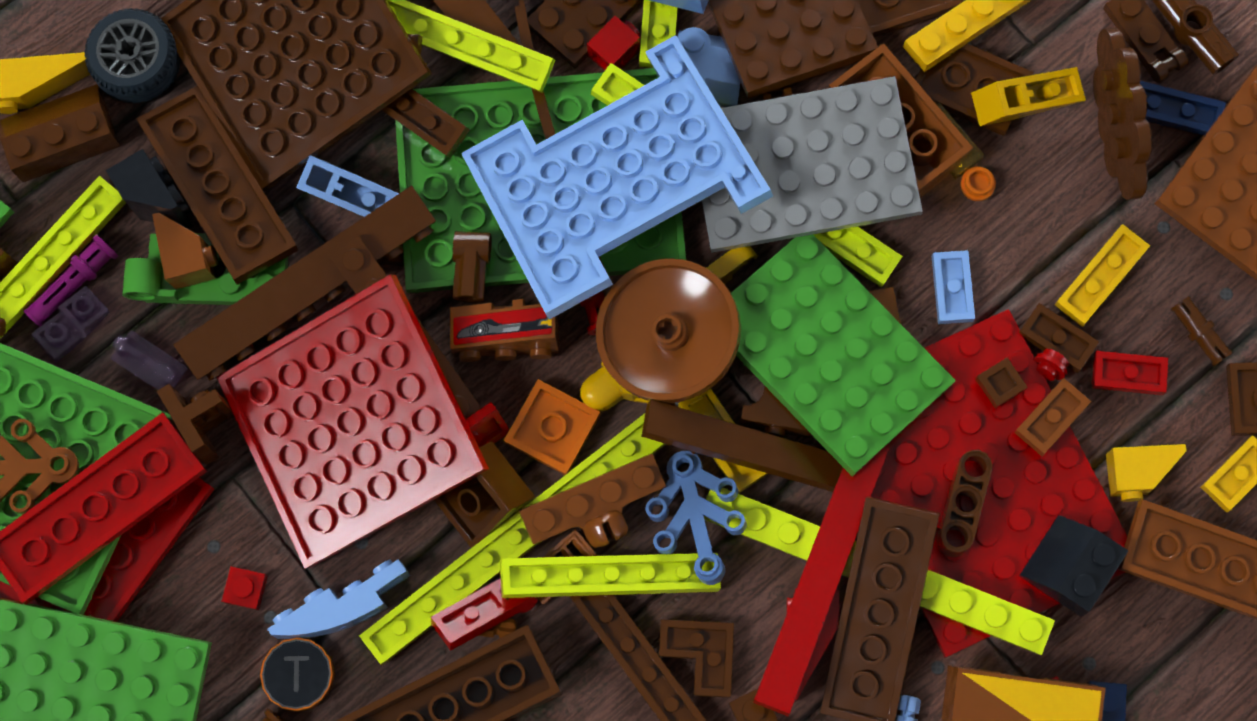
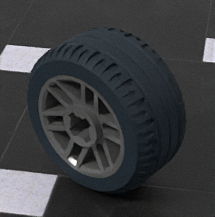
(132, 55)

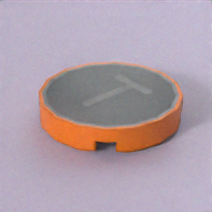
(297, 674)

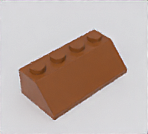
(932, 137)

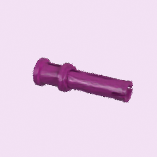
(83, 268)

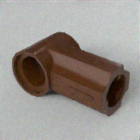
(471, 258)

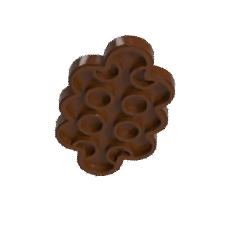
(1122, 113)

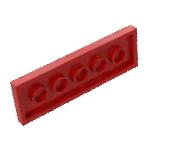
(96, 507)

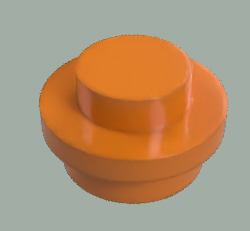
(978, 183)

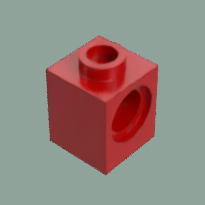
(614, 44)

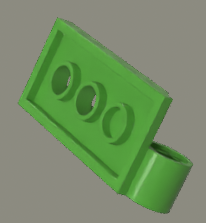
(146, 282)

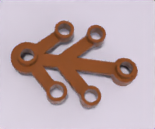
(16, 466)

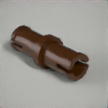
(1201, 330)

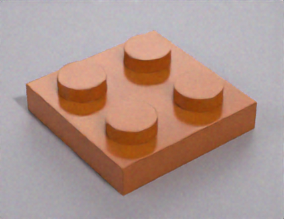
(552, 427)

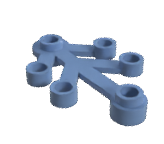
(694, 509)

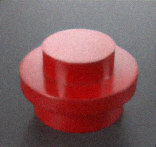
(1051, 364)

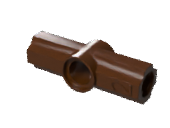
(1207, 42)

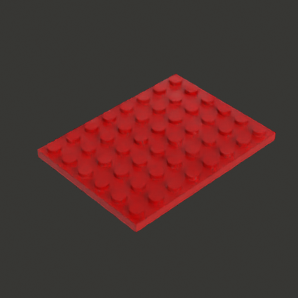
(1023, 488)

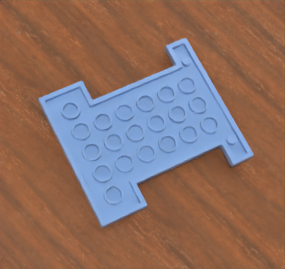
(611, 177)

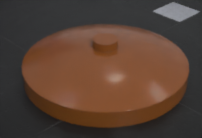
(668, 330)

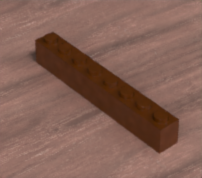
(300, 286)

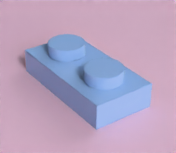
(953, 287)

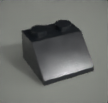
(1073, 564)

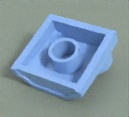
(712, 63)

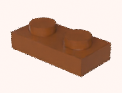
(1052, 417)

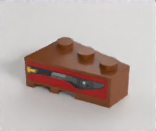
(502, 331)

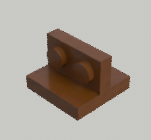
(196, 419)

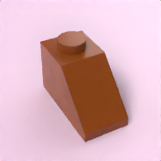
(183, 254)

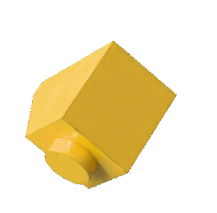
(1140, 469)

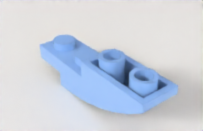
(328, 614)

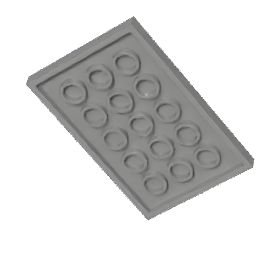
(829, 161)

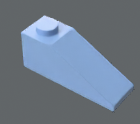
(342, 187)

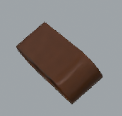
(969, 486)

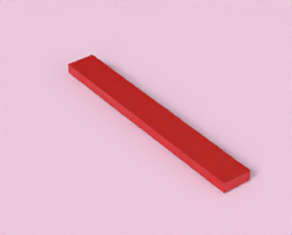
(817, 587)

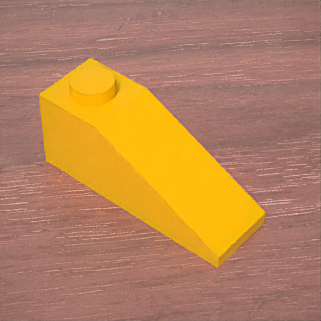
(36, 78)
(1027, 96)

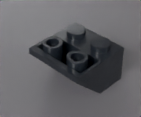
(149, 189)

